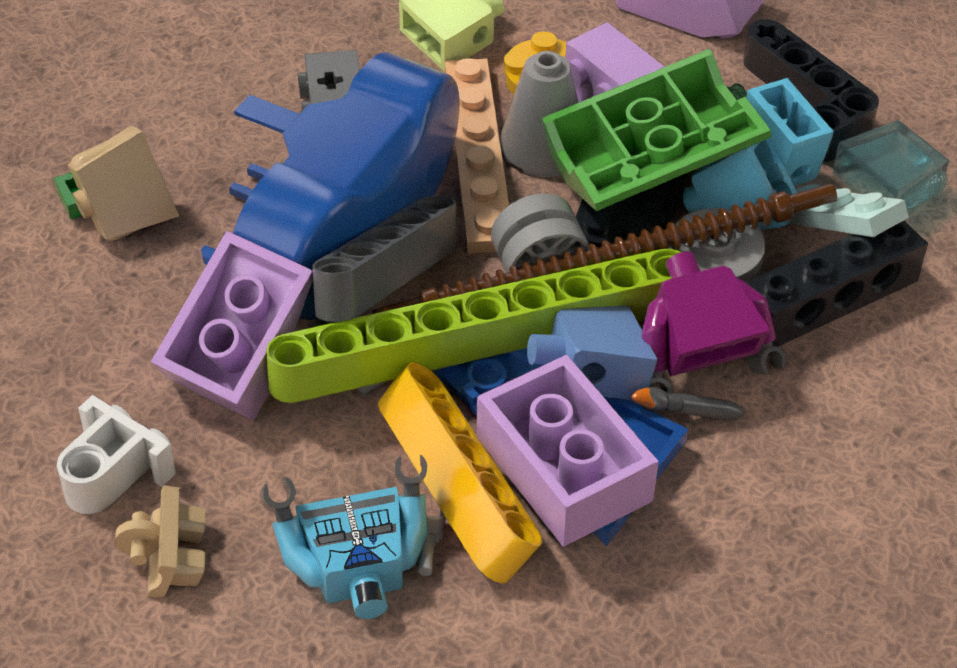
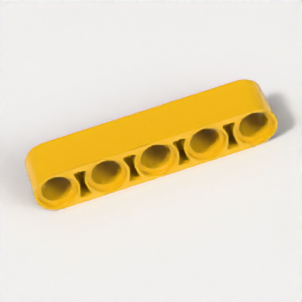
(460, 473)

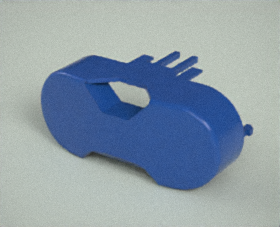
(348, 161)

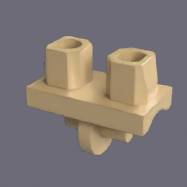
(160, 540)

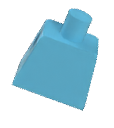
(795, 128)
(738, 179)

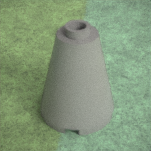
(542, 90)

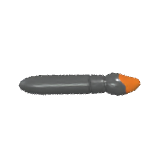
(657, 400)

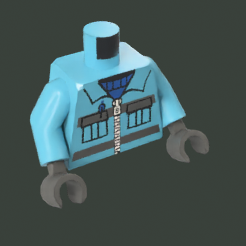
(353, 542)

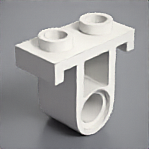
(110, 457)

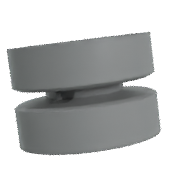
(536, 229)

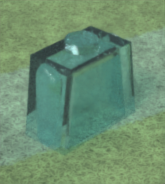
(892, 163)

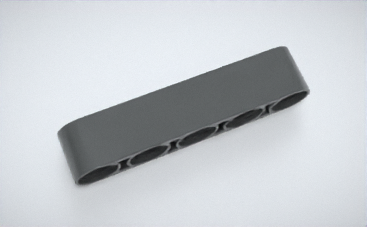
(384, 258)

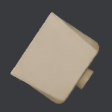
(121, 186)

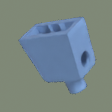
(602, 345)

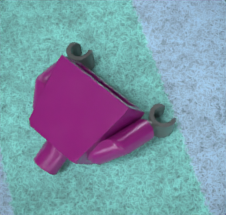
(707, 321)

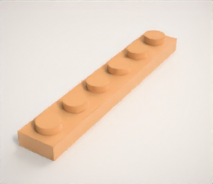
(478, 153)

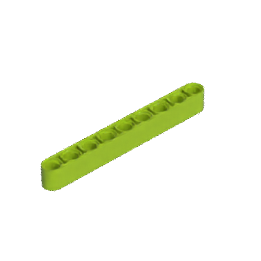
(453, 328)

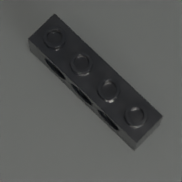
(840, 279)

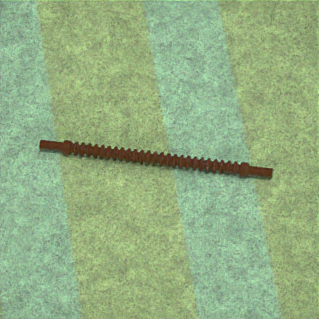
(778, 207)

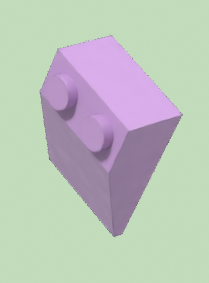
(696, 17)
(228, 322)

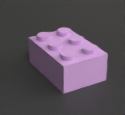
(566, 449)

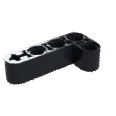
(838, 97)

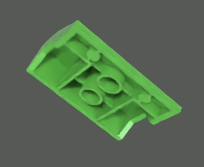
(650, 131)

